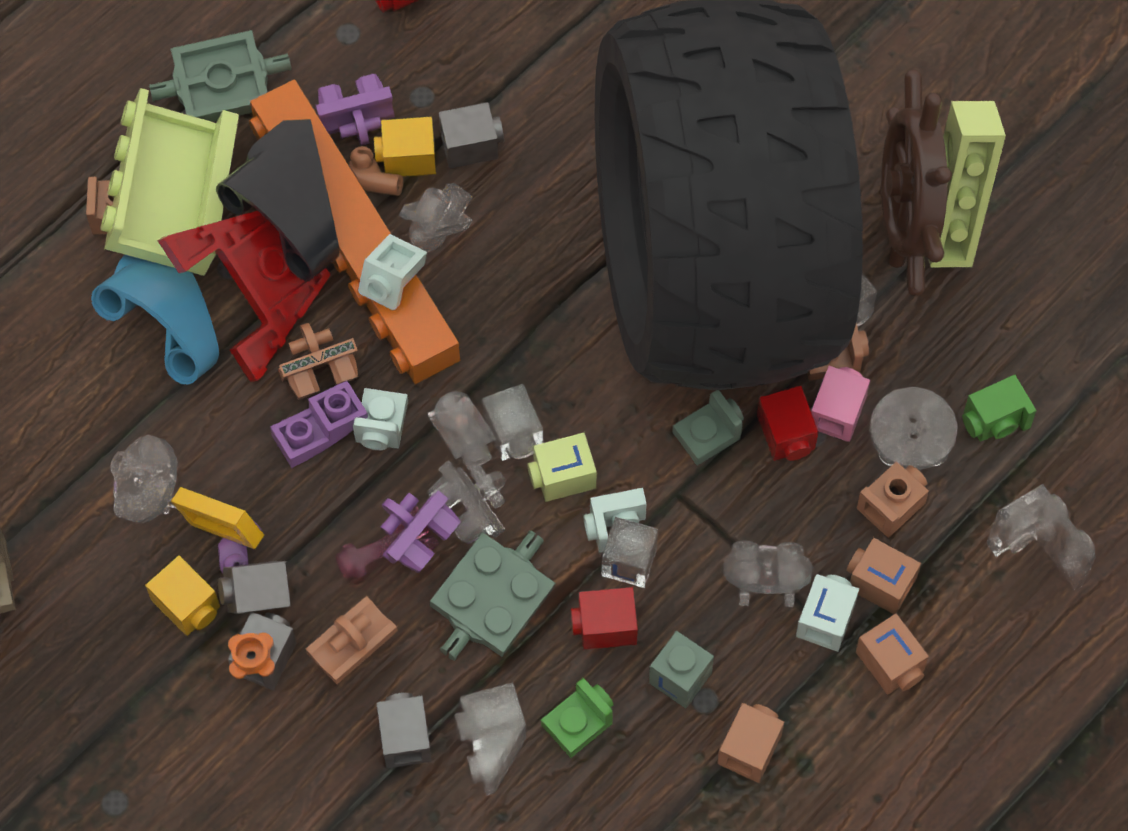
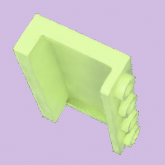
(166, 178)

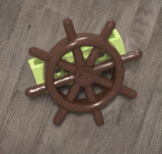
(937, 183)

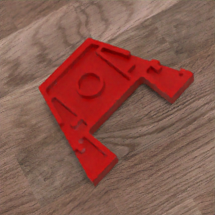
(256, 261)

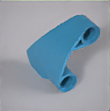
(174, 302)

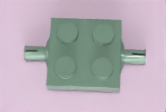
(219, 76)
(492, 594)

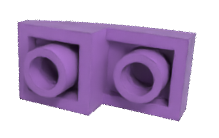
(319, 426)

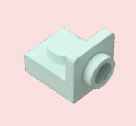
(389, 270)
(384, 421)
(603, 510)

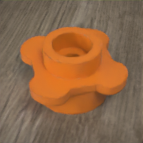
(250, 642)

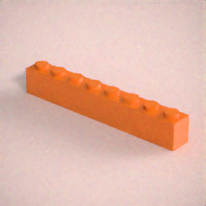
(415, 328)

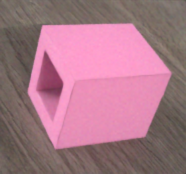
(840, 402)

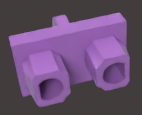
(358, 112)
(406, 546)

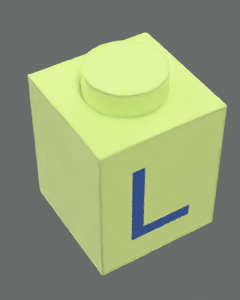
(563, 467)

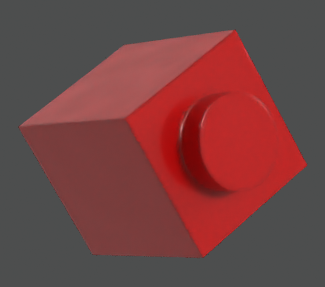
(787, 424)
(605, 618)

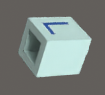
(827, 611)

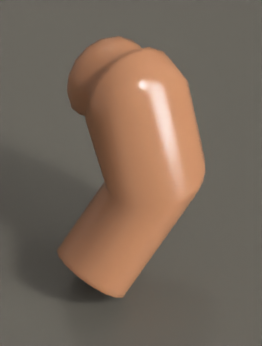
(370, 176)

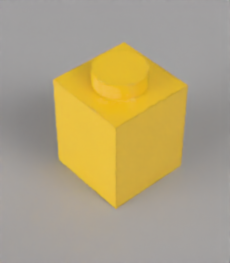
(406, 146)
(183, 596)

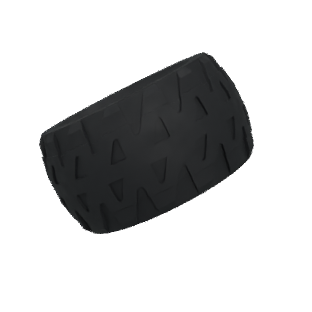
(727, 192)

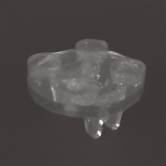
(934, 427)
(144, 479)
(767, 569)

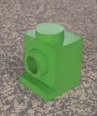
(998, 410)

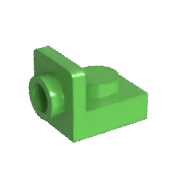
(579, 717)

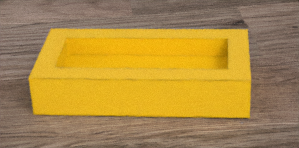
(217, 518)

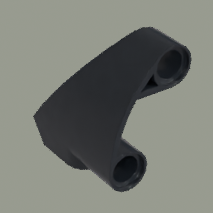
(290, 191)

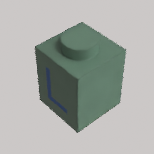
(681, 669)

